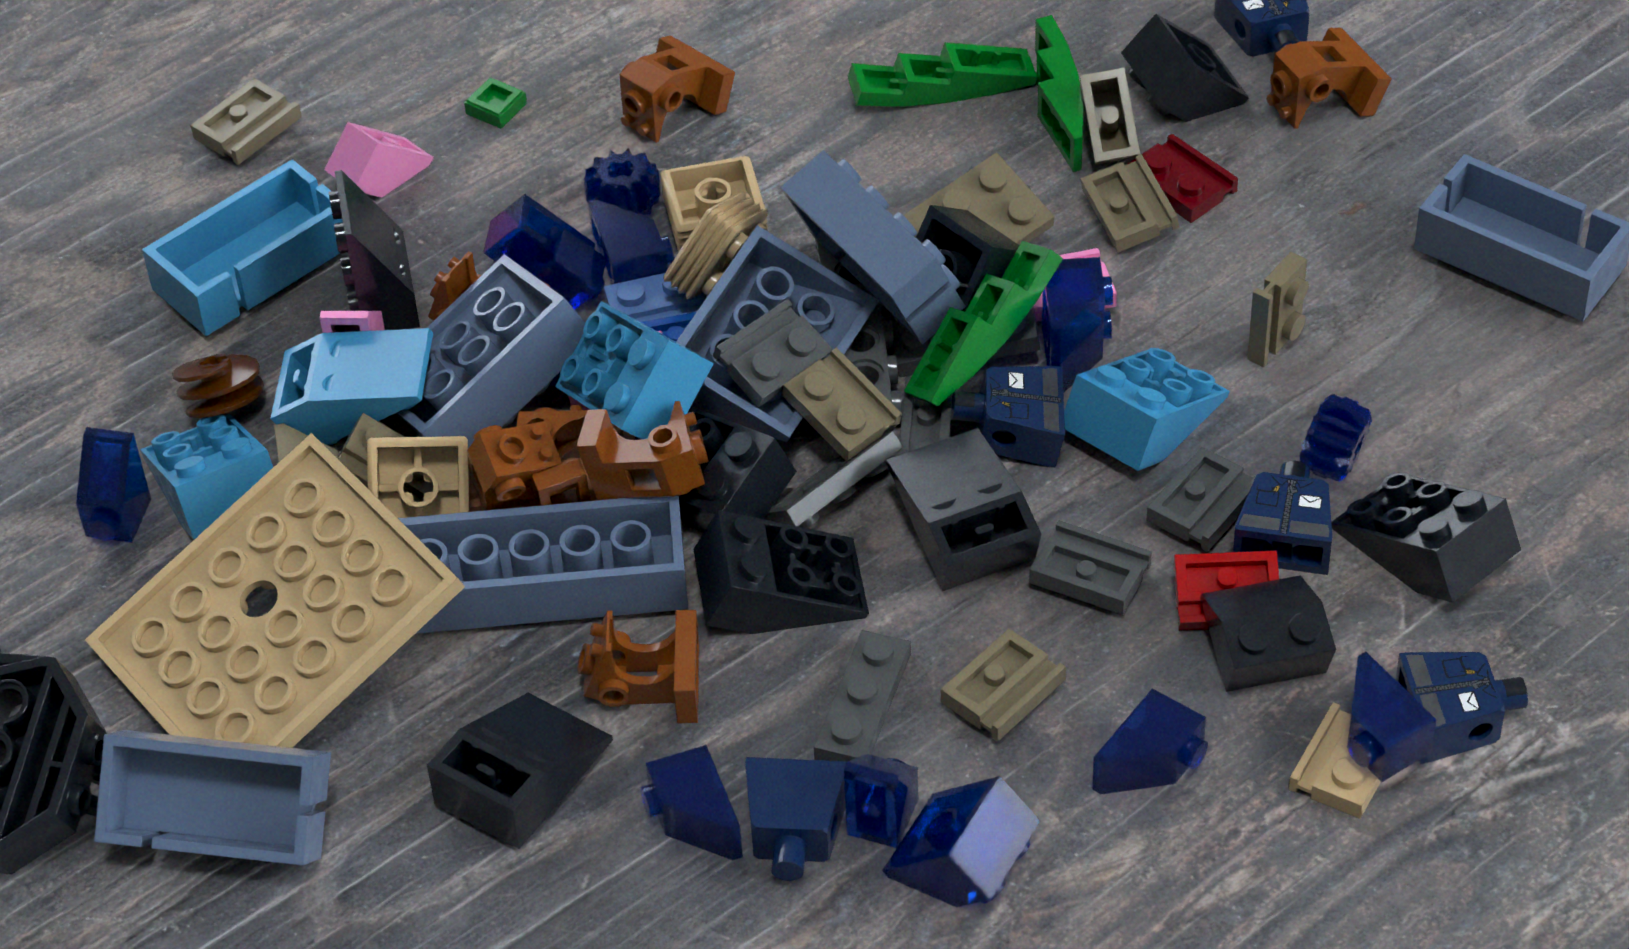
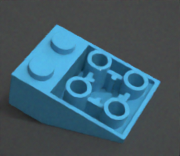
(631, 372)
(345, 374)
(1141, 406)
(206, 469)

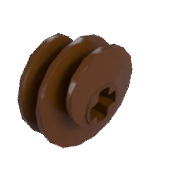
(221, 381)

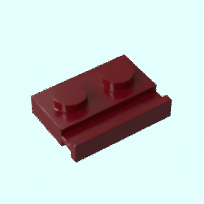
(1188, 177)

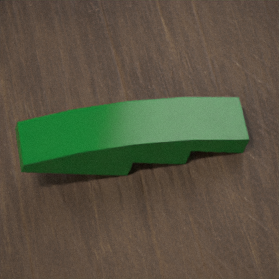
(954, 76)
(1059, 91)
(974, 336)

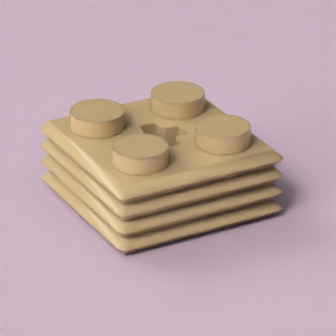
(698, 187)
(714, 244)
(439, 459)

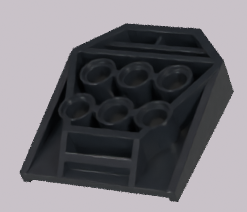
(49, 757)

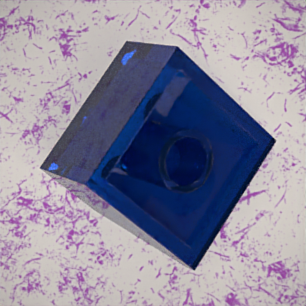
(1075, 316)
(964, 843)

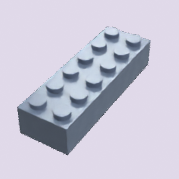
(558, 561)

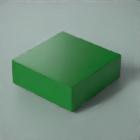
(495, 102)

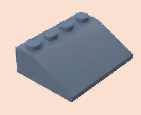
(753, 284)
(493, 353)

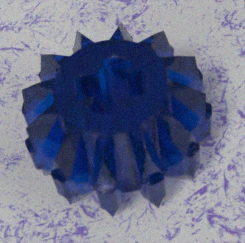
(624, 182)
(1335, 437)

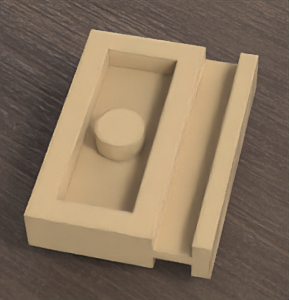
(1330, 771)

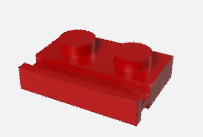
(1215, 572)

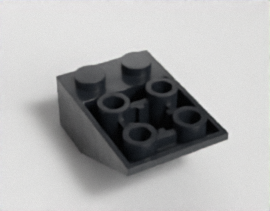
(376, 257)
(742, 473)
(965, 508)
(1431, 533)
(776, 575)
(514, 766)

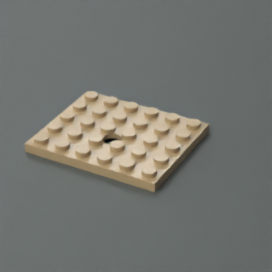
(346, 601)

